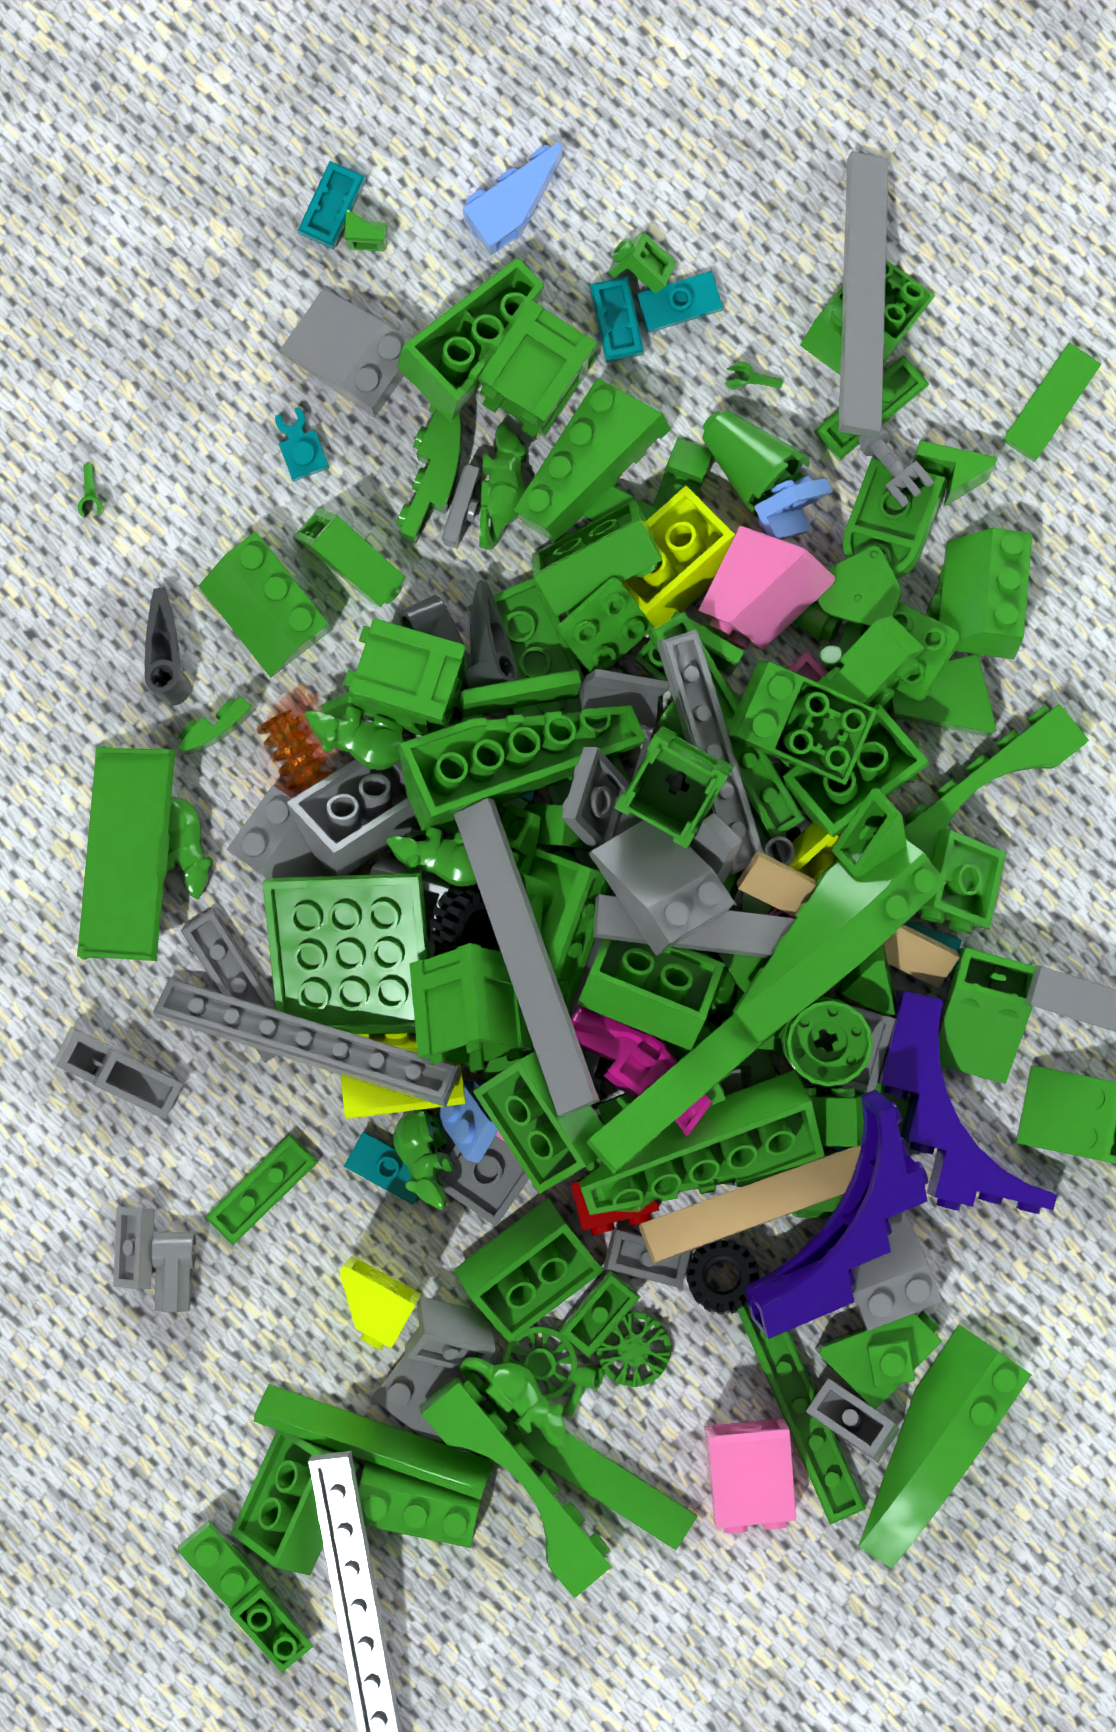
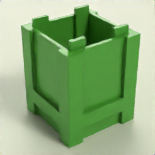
(536, 369)
(407, 677)
(650, 792)
(467, 1008)

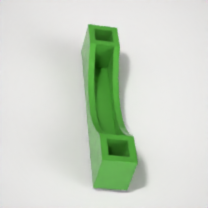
(1041, 746)
(464, 1423)

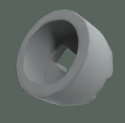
(782, 849)

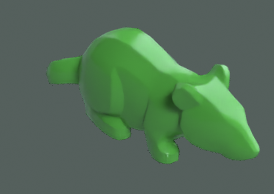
(503, 488)
(370, 743)
(186, 846)
(435, 855)
(418, 1144)
(515, 1390)

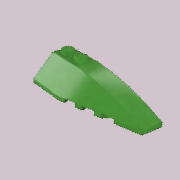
(506, 757)
(835, 934)
(735, 1141)
(940, 1438)

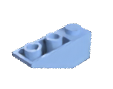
(506, 208)

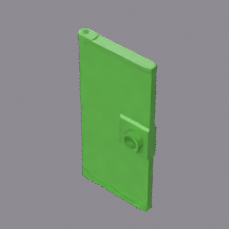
(126, 853)

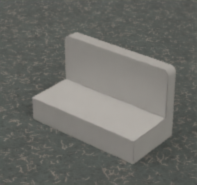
(612, 689)
(449, 1334)

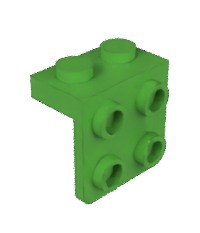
(604, 627)
(939, 646)

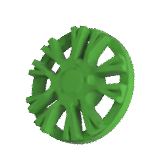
(634, 1351)
(541, 1360)

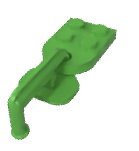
(866, 580)

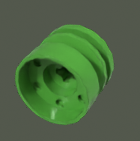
(848, 1049)

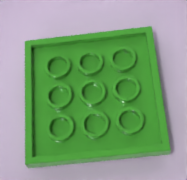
(347, 948)

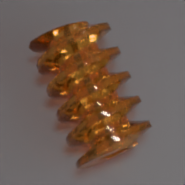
(293, 751)

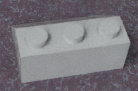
(353, 815)

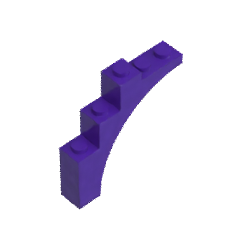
(932, 1122)
(856, 1232)

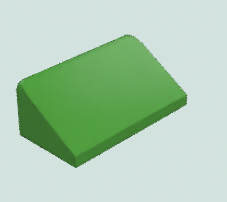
(598, 1313)

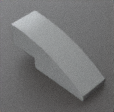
(117, 1073)

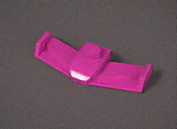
(636, 1057)

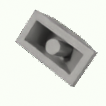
(853, 1420)

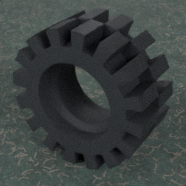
(453, 916)
(702, 1262)

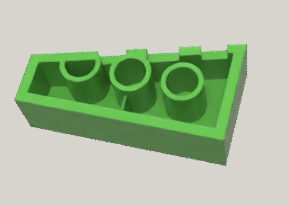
(457, 346)
(589, 456)
(875, 664)

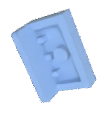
(783, 514)
(469, 1124)

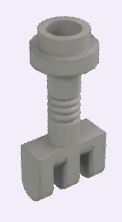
(902, 476)

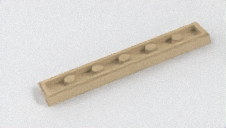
(789, 888)
(749, 1206)

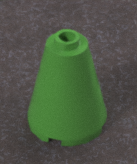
(751, 457)

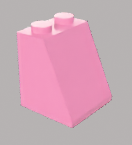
(762, 588)
(751, 1474)

